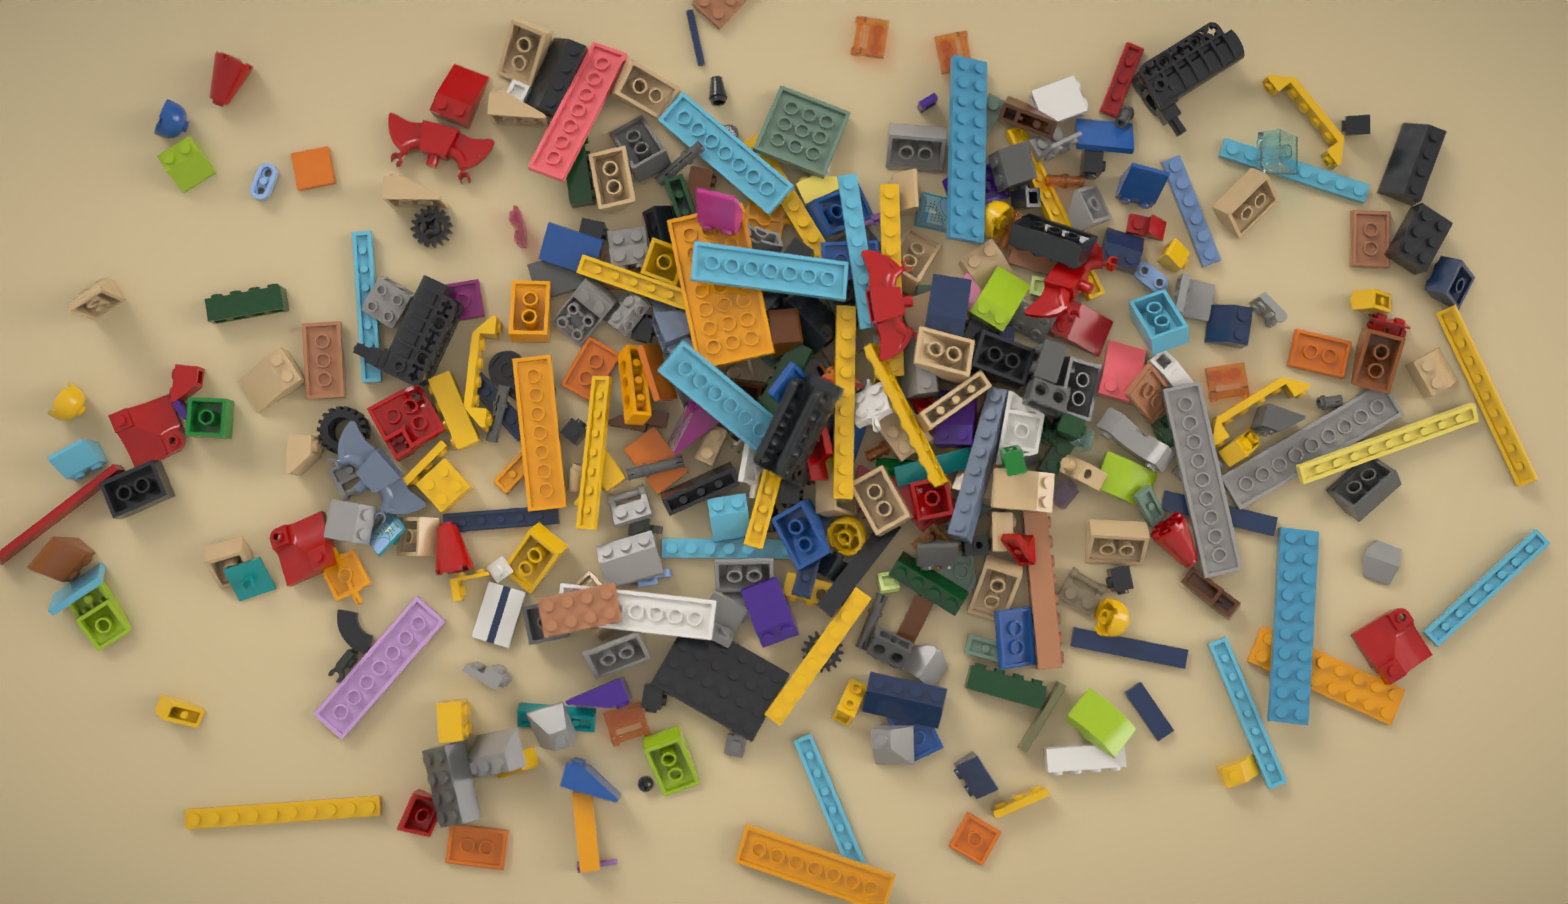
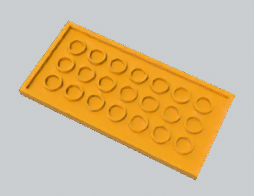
(723, 320)

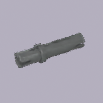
(694, 150)
(500, 404)
(655, 467)
(871, 621)

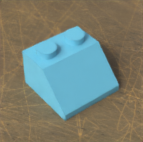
(78, 459)
(729, 517)

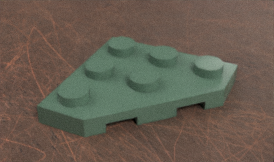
(962, 573)

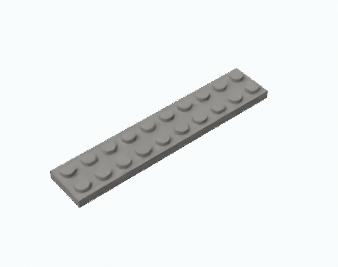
(1325, 435)
(1201, 479)

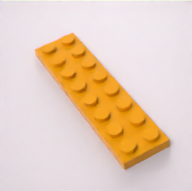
(539, 433)
(1339, 681)
(814, 867)

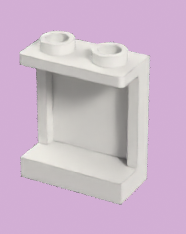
(1060, 99)

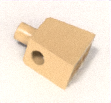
(1075, 469)

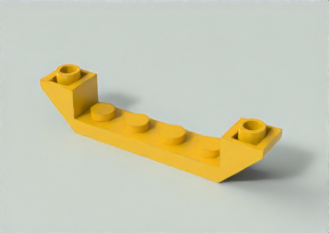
(1274, 84)
(488, 330)
(1291, 388)

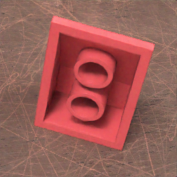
(1119, 370)

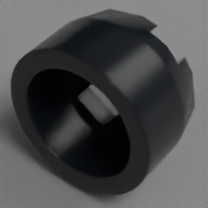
(649, 781)

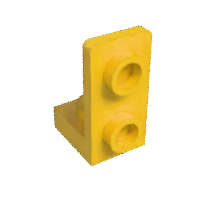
(459, 590)
(849, 702)

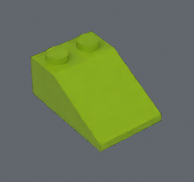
(999, 300)
(670, 760)

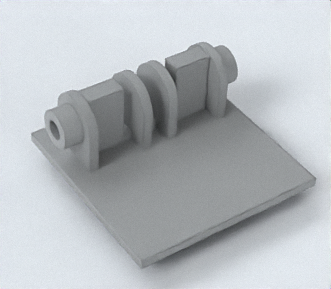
(1032, 327)

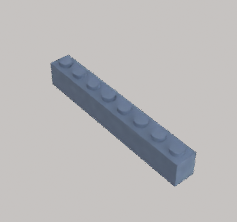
(979, 466)

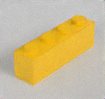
(451, 405)

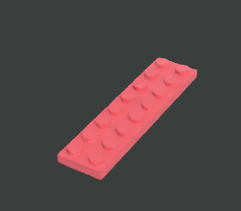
(577, 112)

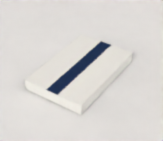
(499, 614)

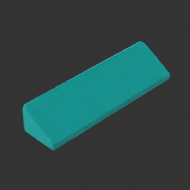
(916, 472)
(581, 717)

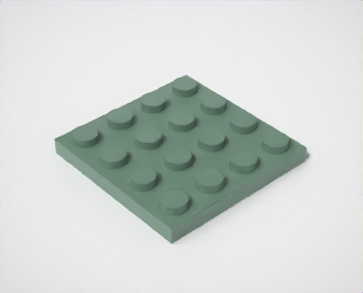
(801, 132)

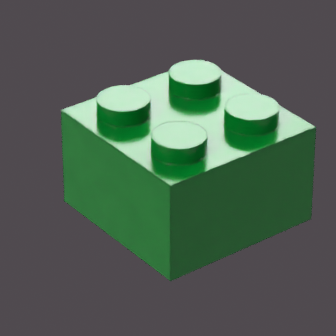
(209, 418)

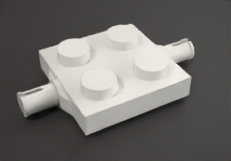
(871, 405)
(749, 472)

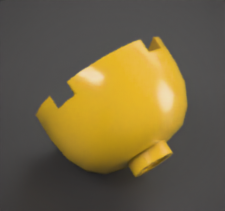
(996, 217)
(69, 403)
(847, 535)
(1111, 618)

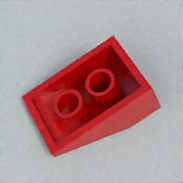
(459, 96)
(1085, 332)

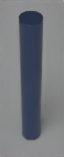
(695, 37)

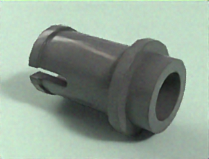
(1126, 114)
(1324, 402)

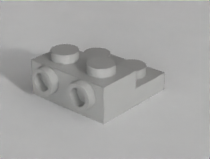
(628, 247)
(626, 313)
(493, 676)

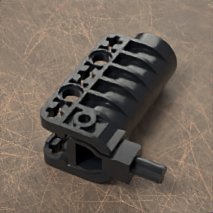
(1188, 71)
(418, 334)
(797, 428)

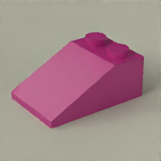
(718, 212)

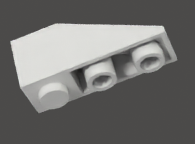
(1169, 369)

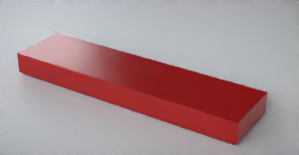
(1121, 80)

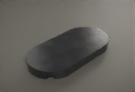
(502, 370)

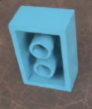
(1159, 321)

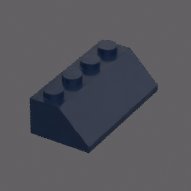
(904, 700)

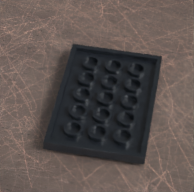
(721, 682)

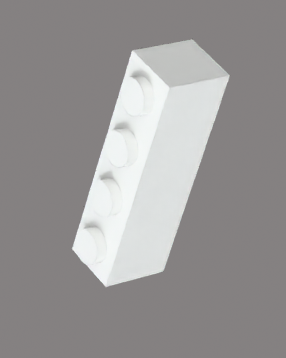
(1079, 758)

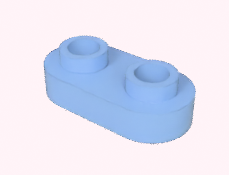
(261, 181)
(1150, 278)

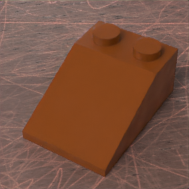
(1376, 360)
(62, 558)

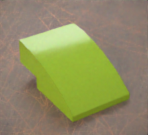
(1124, 477)
(100, 616)
(1101, 723)

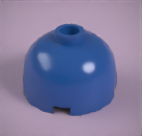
(171, 120)

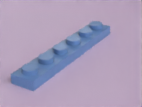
(1191, 211)

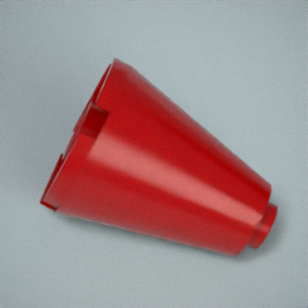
(227, 78)
(451, 551)

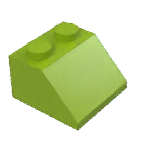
(186, 164)

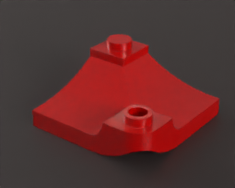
(406, 422)
(150, 430)
(303, 548)
(1392, 645)

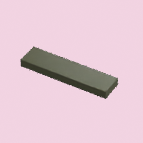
(1042, 716)

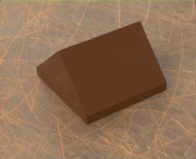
(784, 330)

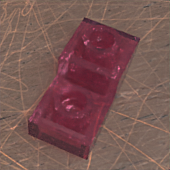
(517, 221)

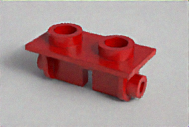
(1395, 327)

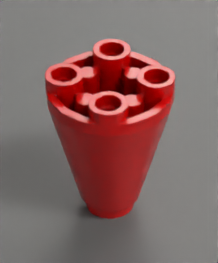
(1176, 539)

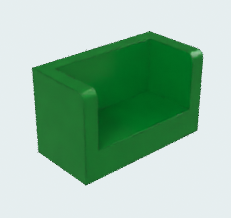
(1013, 460)

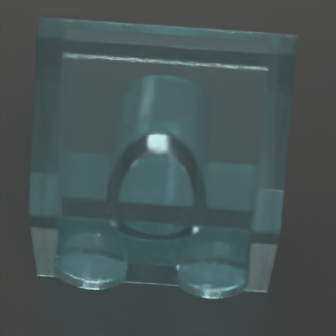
(1277, 152)

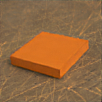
(313, 168)
(974, 838)

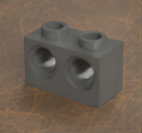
(1045, 401)
(891, 645)

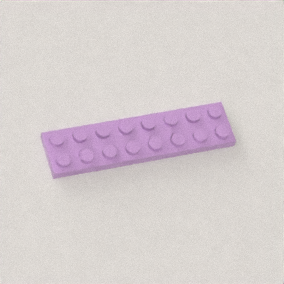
(379, 667)

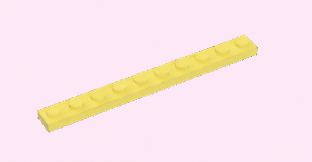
(1387, 443)

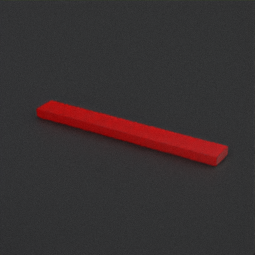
(57, 514)

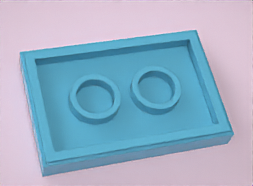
(77, 589)

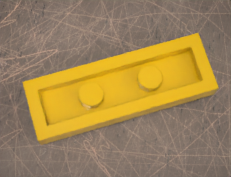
(426, 463)
(1019, 801)

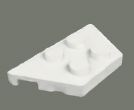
(1020, 426)

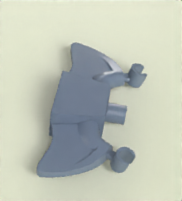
(669, 325)
(376, 473)

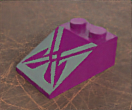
(691, 425)

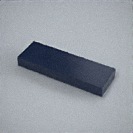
(1148, 711)

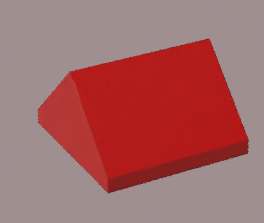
(931, 500)
(419, 814)

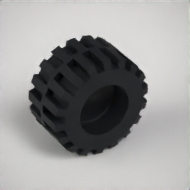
(333, 418)

